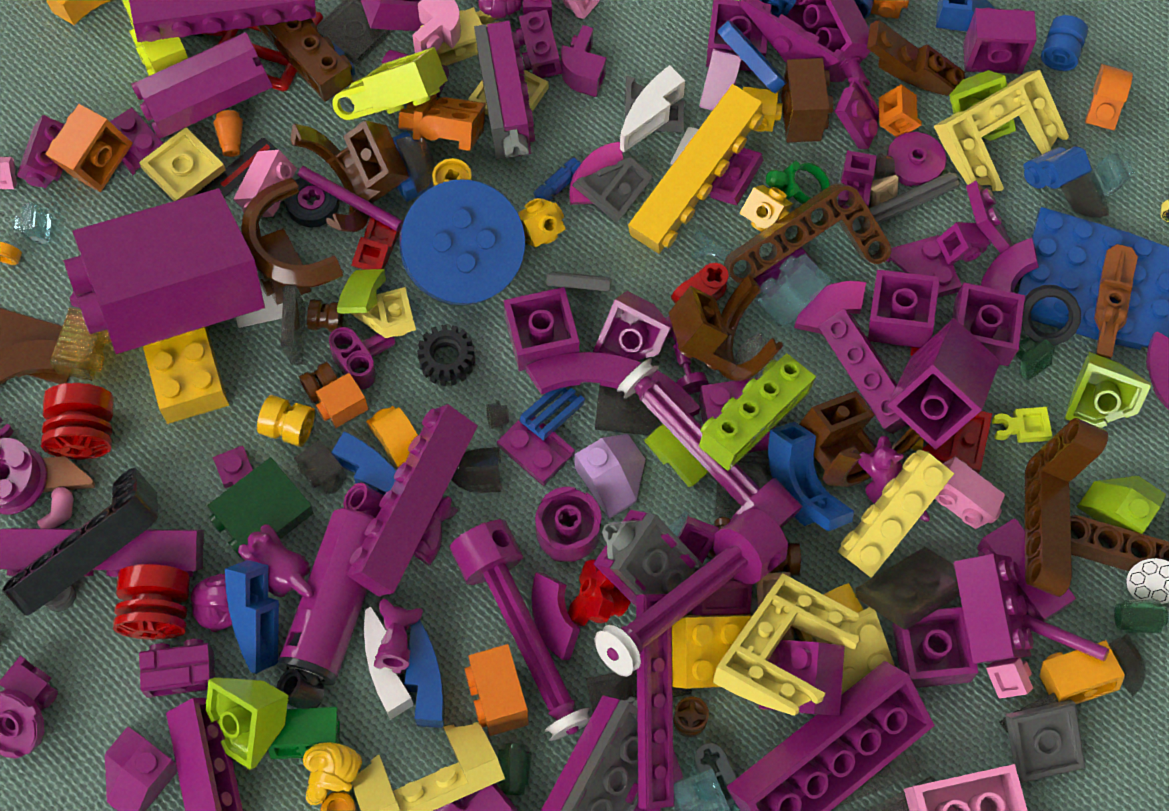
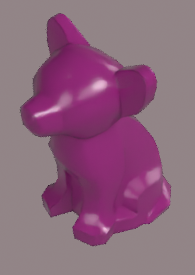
(432, 537)
(393, 650)

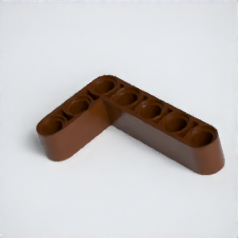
(807, 230)
(1048, 503)
(1120, 544)

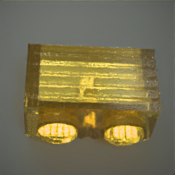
(76, 351)

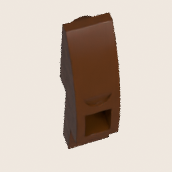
(916, 66)

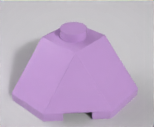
(612, 472)

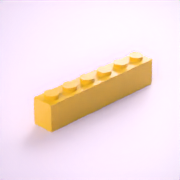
(696, 169)

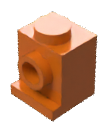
(899, 111)

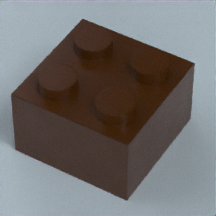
(805, 100)

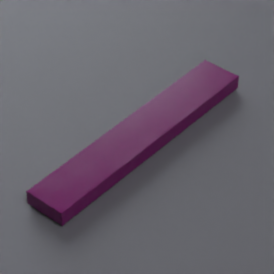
(655, 717)

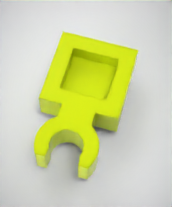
(1027, 424)

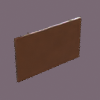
(21, 328)

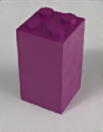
(944, 384)

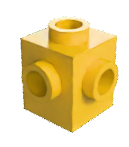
(765, 207)
(541, 221)

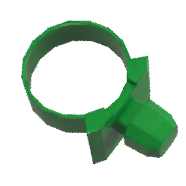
(785, 180)

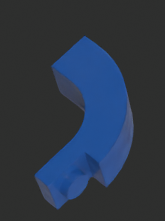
(793, 466)

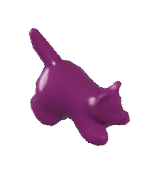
(882, 466)
(285, 568)

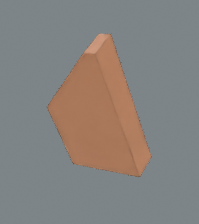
(64, 473)

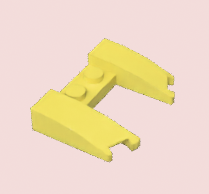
(1022, 97)
(788, 604)
(475, 770)

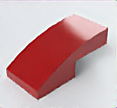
(375, 247)

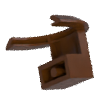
(365, 167)
(274, 252)
(710, 335)
(841, 438)

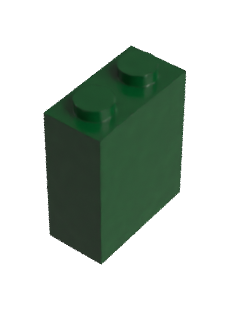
(258, 500)

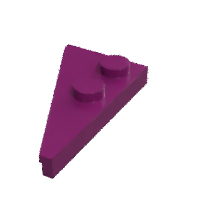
(787, 36)

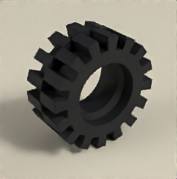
(441, 339)

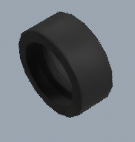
(1074, 314)

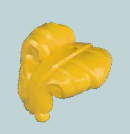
(331, 768)

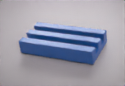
(566, 395)

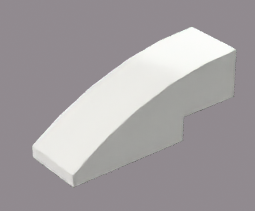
(652, 107)
(387, 684)

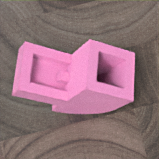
(440, 23)

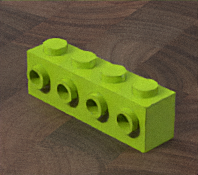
(756, 411)

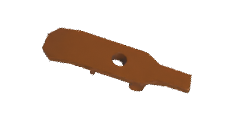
(1116, 283)

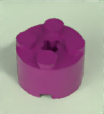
(577, 509)

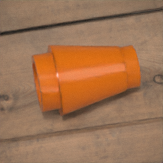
(229, 132)

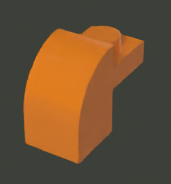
(1109, 95)

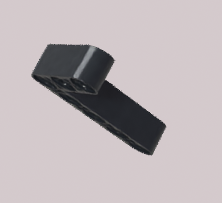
(130, 514)

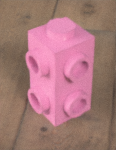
(265, 170)
(970, 495)

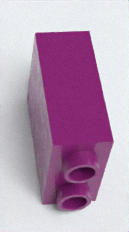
(164, 271)

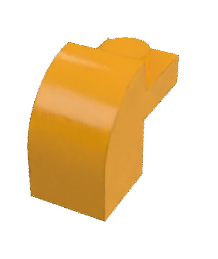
(393, 432)

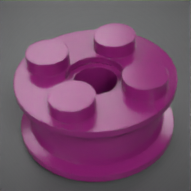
(25, 479)

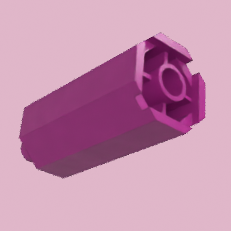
(202, 85)

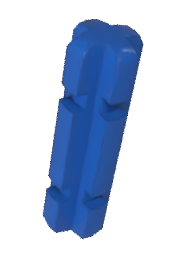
(557, 180)

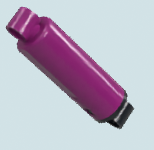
(328, 618)

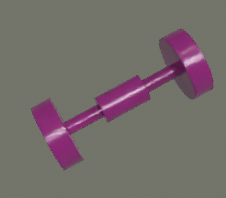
(691, 381)

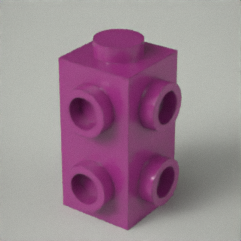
(540, 44)
(35, 166)

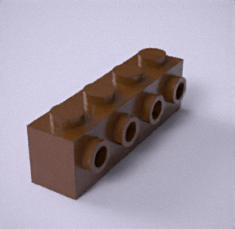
(311, 55)

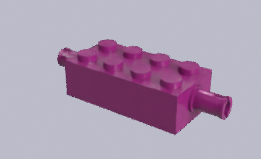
(839, 27)

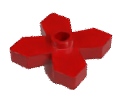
(597, 598)

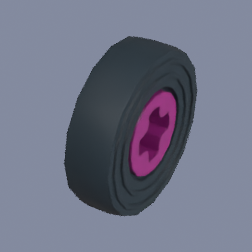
(315, 214)

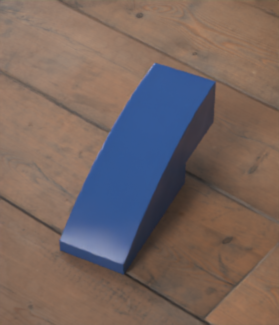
(365, 463)
(253, 614)
(425, 679)

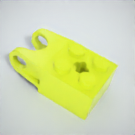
(159, 53)
(393, 85)

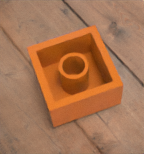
(89, 147)
(500, 696)

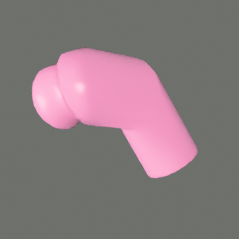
(60, 509)

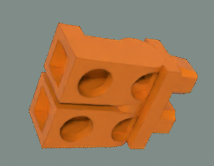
(445, 119)

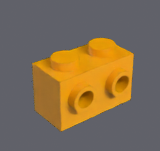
(1081, 675)

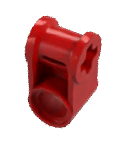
(712, 272)

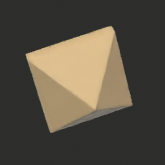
(883, 189)

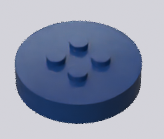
(462, 242)

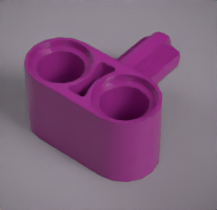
(358, 354)

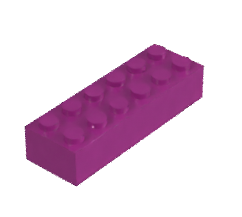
(874, 726)

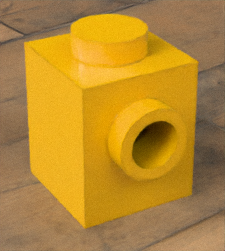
(770, 108)

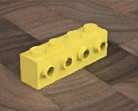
(895, 512)

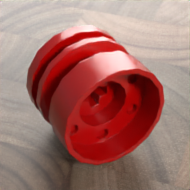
(77, 421)
(151, 602)

